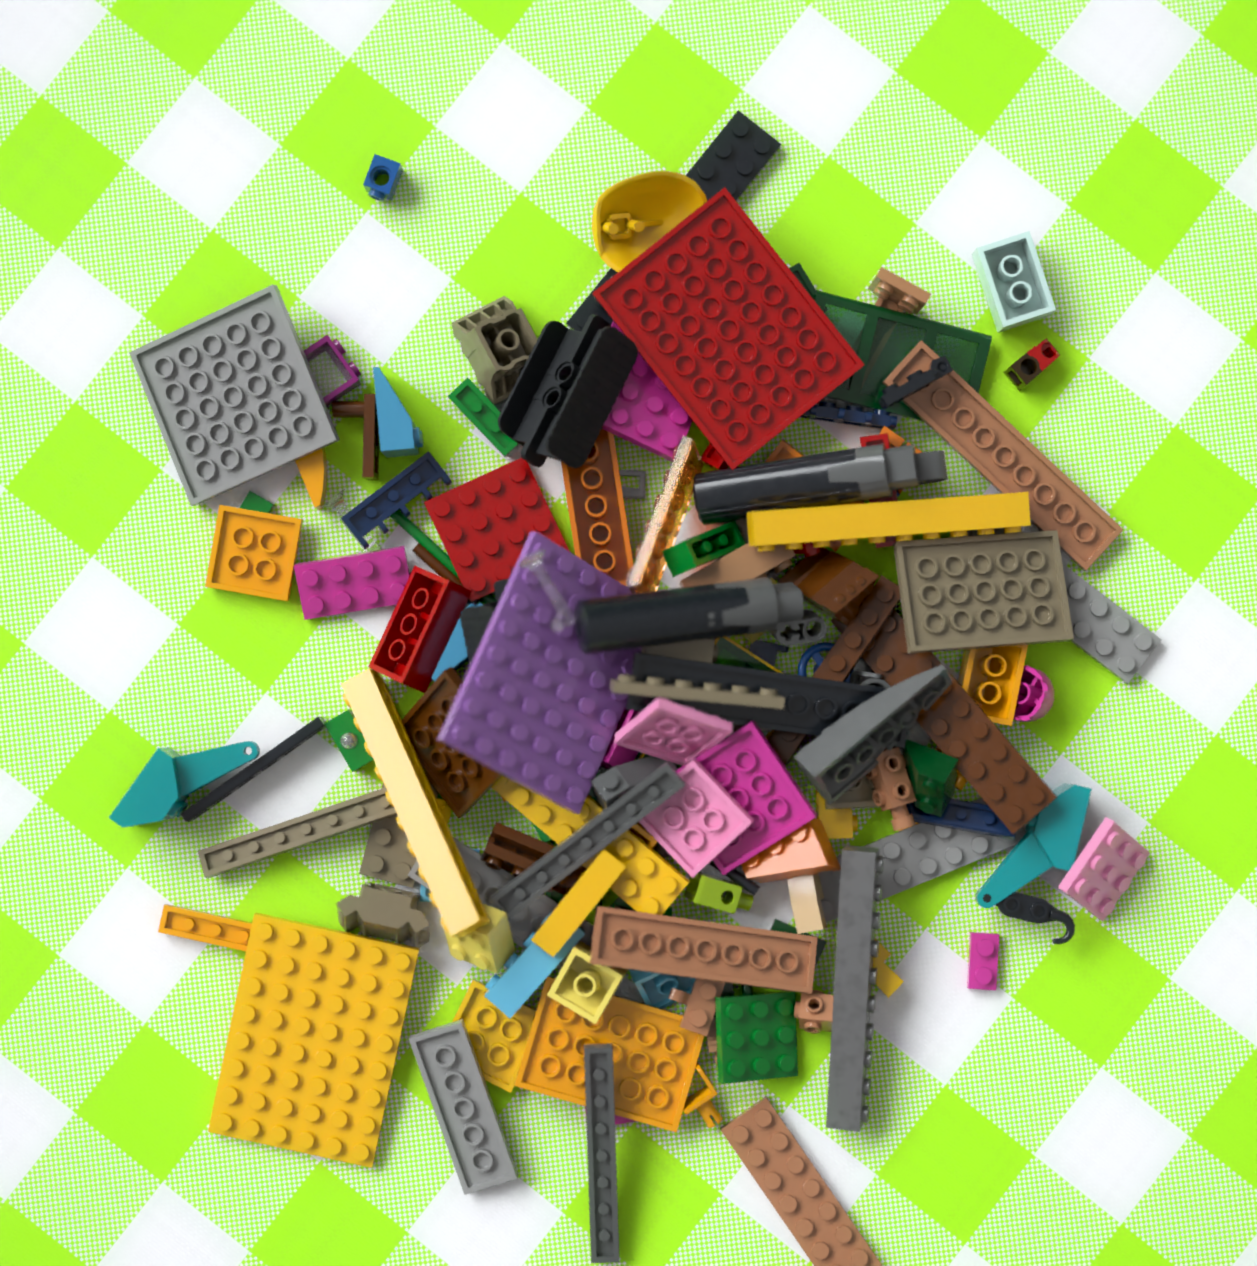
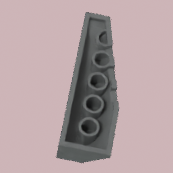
(853, 743)

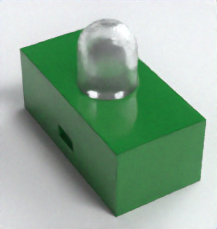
(349, 740)

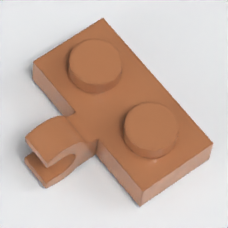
(699, 1005)

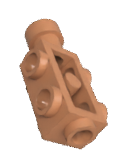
(893, 787)

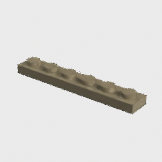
(709, 692)

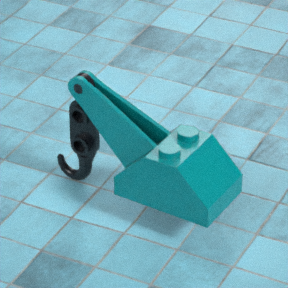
(1048, 842)

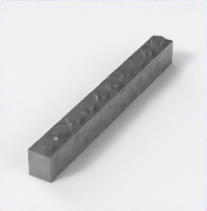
(853, 988)

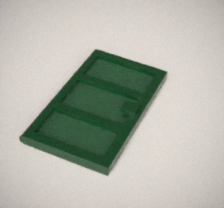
(885, 338)

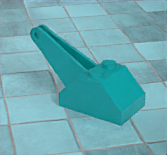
(169, 779)

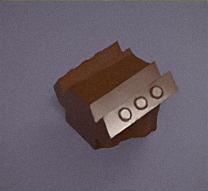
(832, 584)

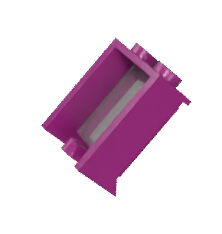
(331, 370)

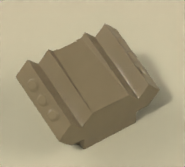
(496, 344)
(384, 914)

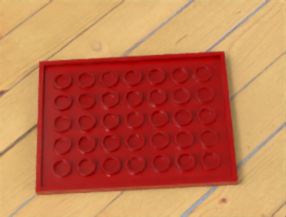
(728, 328)

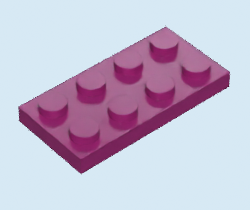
(352, 582)

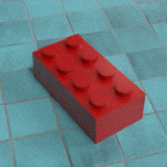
(419, 629)

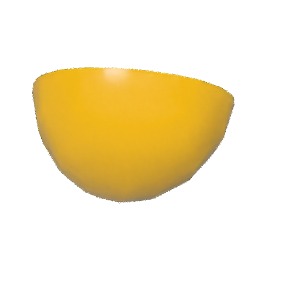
(641, 212)

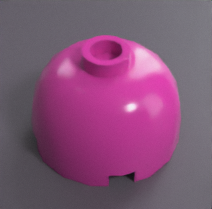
(1034, 696)

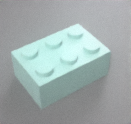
(1013, 281)

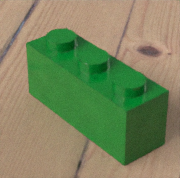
(703, 548)

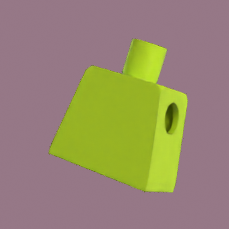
(707, 891)

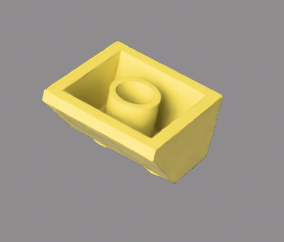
(586, 986)

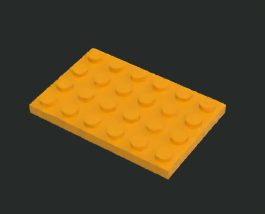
(650, 1057)

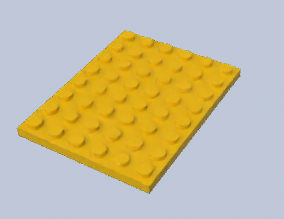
(313, 1040)

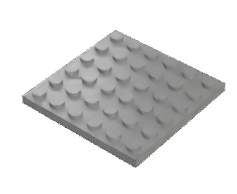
(234, 395)

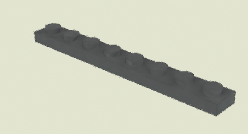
(588, 840)
(601, 1152)

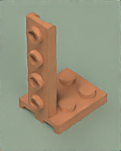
(897, 293)

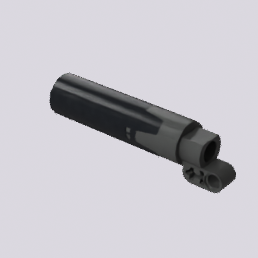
(814, 481)
(695, 615)

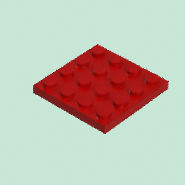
(489, 524)

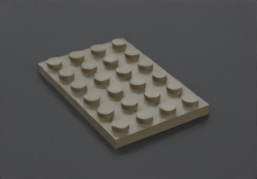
(982, 591)

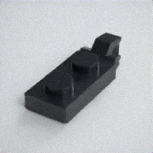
(916, 382)

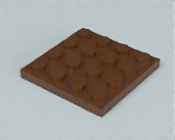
(453, 774)

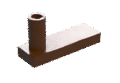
(368, 410)

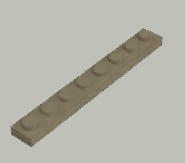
(296, 833)

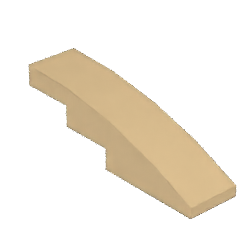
(806, 903)

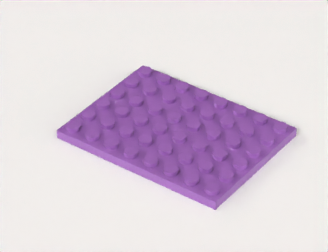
(531, 694)

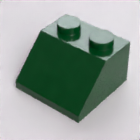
(931, 777)

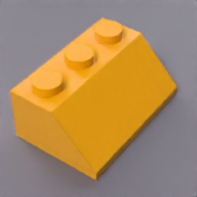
(994, 679)

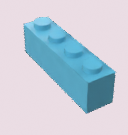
(526, 973)

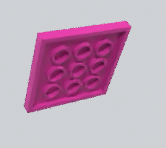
(647, 412)
(762, 786)

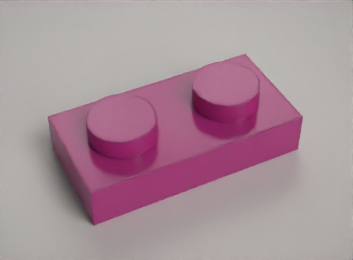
(983, 961)

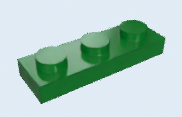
(482, 415)

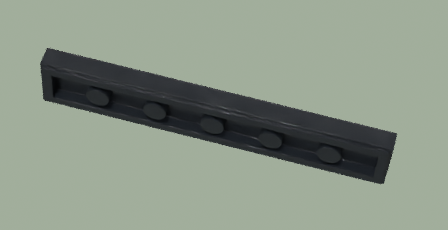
(253, 769)

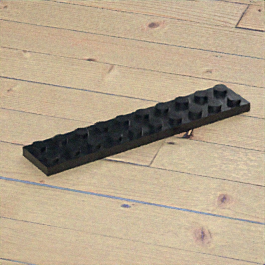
(728, 162)
(808, 706)

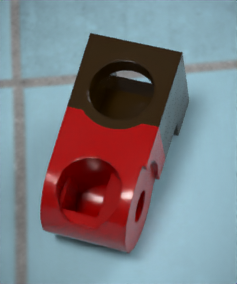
(1031, 364)

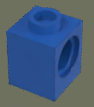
(379, 166)

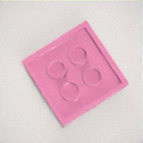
(672, 732)
(697, 819)
(1104, 869)

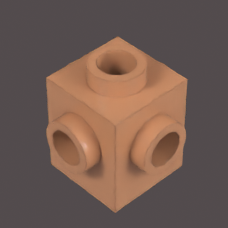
(814, 1012)

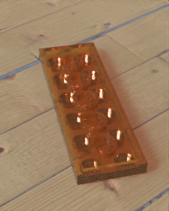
(667, 518)

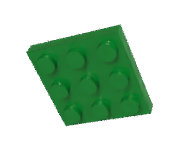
(756, 1037)

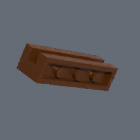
(517, 851)

